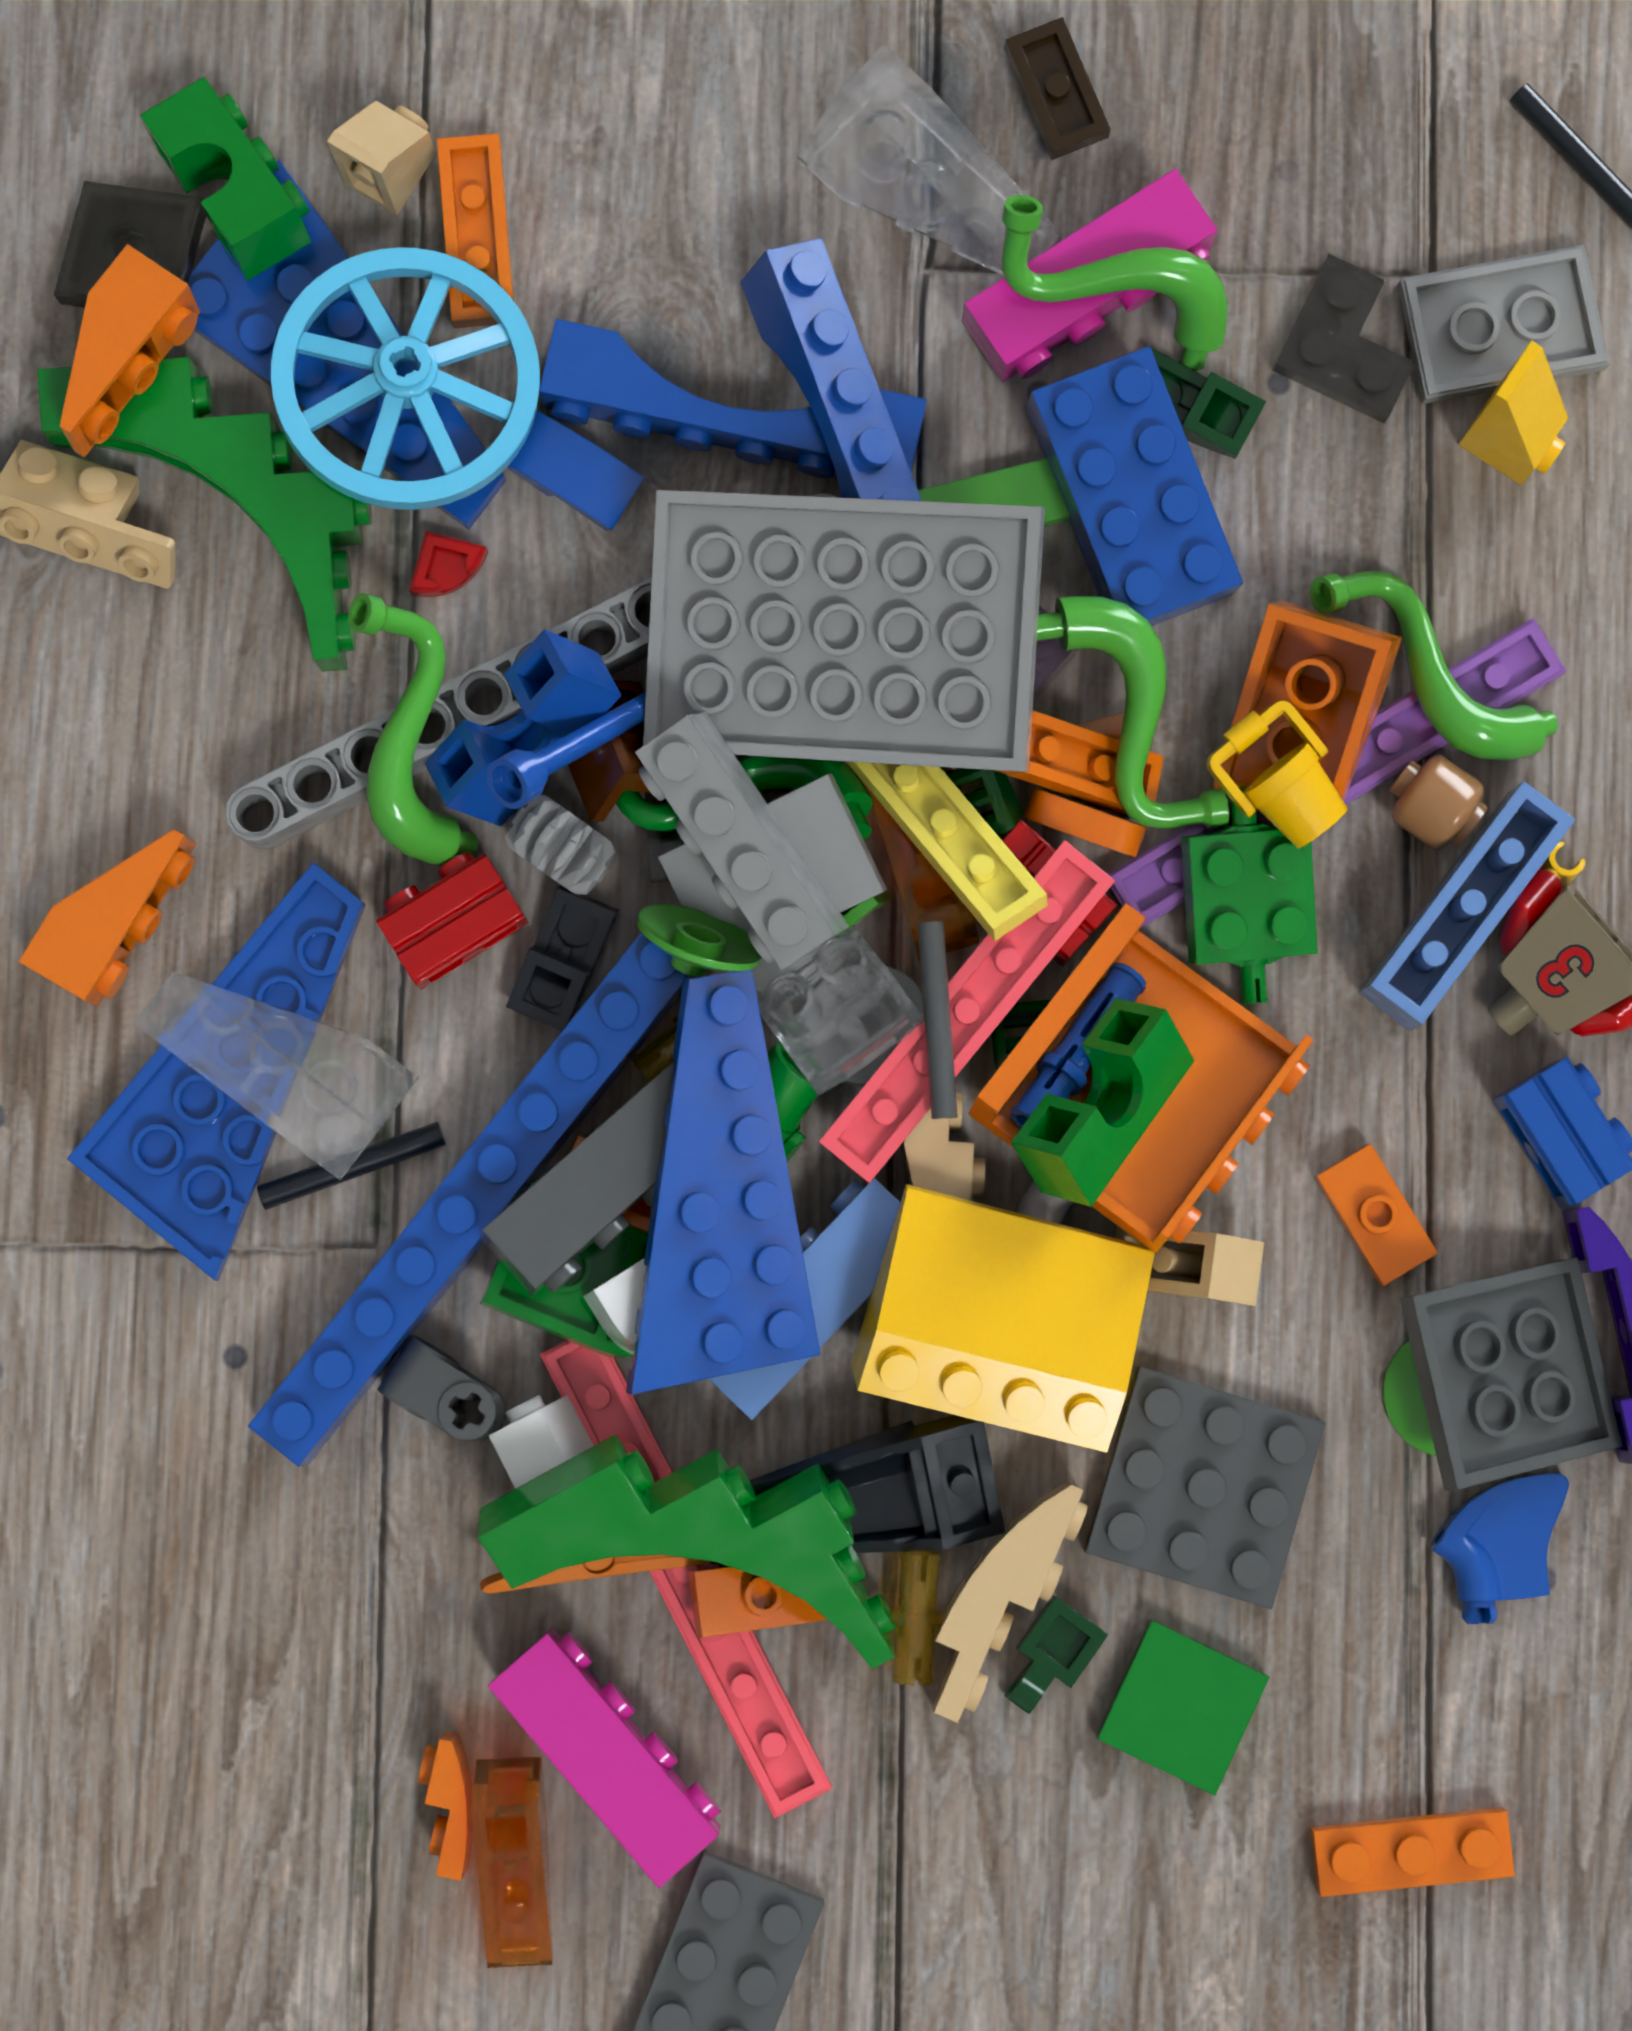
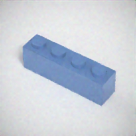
(1466, 906)
(840, 1277)

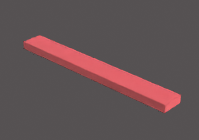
(730, 1663)

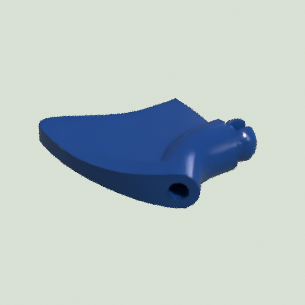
(1501, 1543)

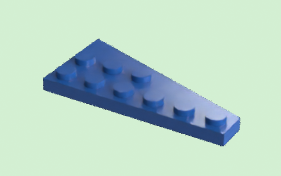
(244, 323)
(177, 1142)
(723, 1227)

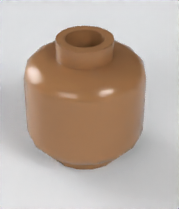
(1437, 802)

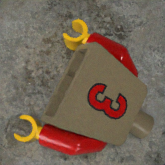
(1562, 960)

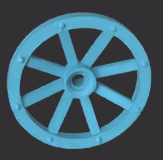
(408, 391)

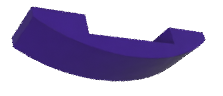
(1601, 1251)

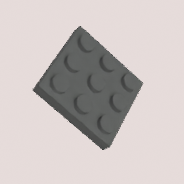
(1510, 1373)
(1204, 1487)

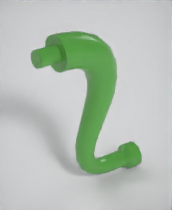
(1169, 271)
(1134, 645)
(1451, 711)
(390, 789)

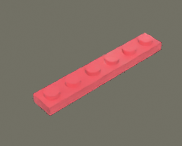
(978, 1000)

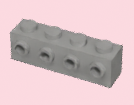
(740, 839)

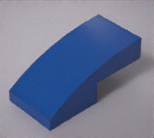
(576, 472)

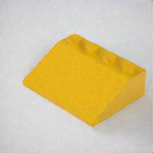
(1004, 1319)

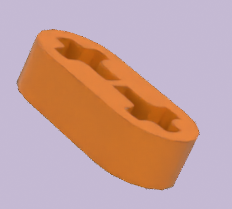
(1084, 822)

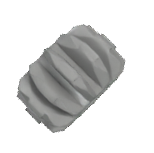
(560, 845)

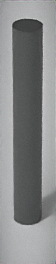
(937, 1020)

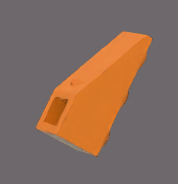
(124, 334)
(96, 927)

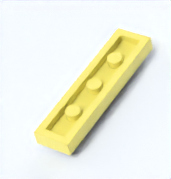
(956, 843)

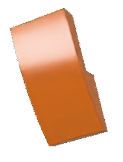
(449, 1787)

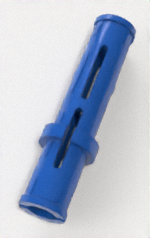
(1064, 1070)

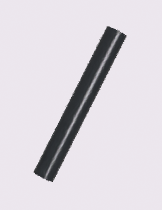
(1574, 150)
(371, 1159)

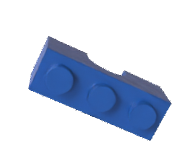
(558, 692)

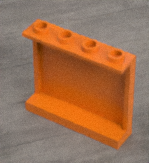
(1211, 1109)

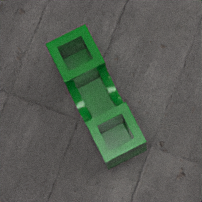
(205, 142)
(1135, 1068)

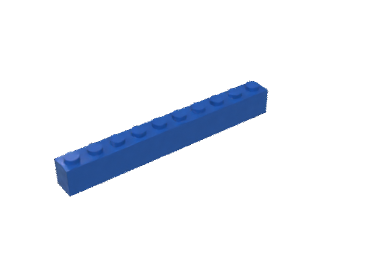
(475, 1192)

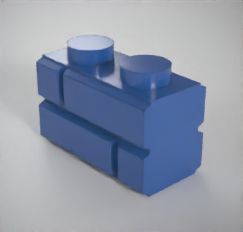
(1566, 1131)

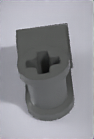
(435, 1385)

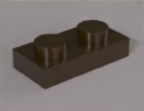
(1057, 88)

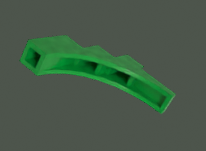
(245, 463)
(611, 1507)

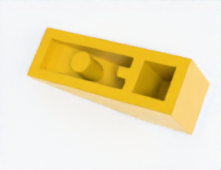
(1520, 420)

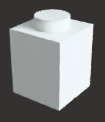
(539, 1438)

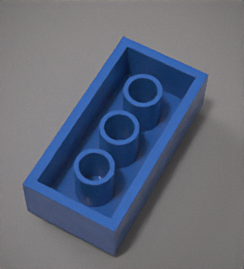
(1133, 488)

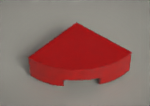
(445, 565)

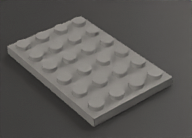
(847, 626)

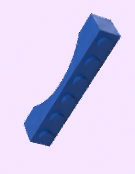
(814, 335)
(601, 378)

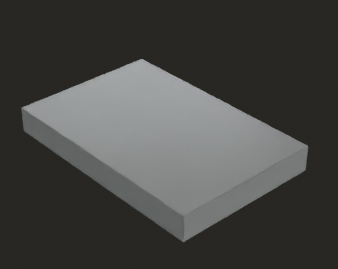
(1479, 318)
(822, 833)

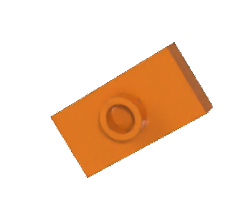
(1375, 1215)
(741, 1602)

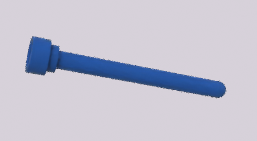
(523, 774)

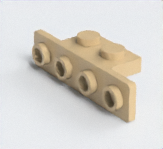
(80, 514)

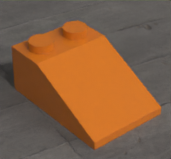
(1329, 674)

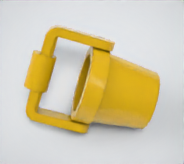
(1291, 791)

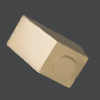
(383, 153)
(1206, 1267)

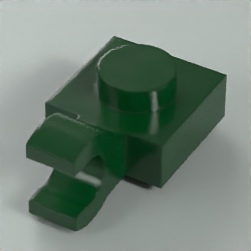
(1059, 1647)

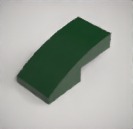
(1210, 407)

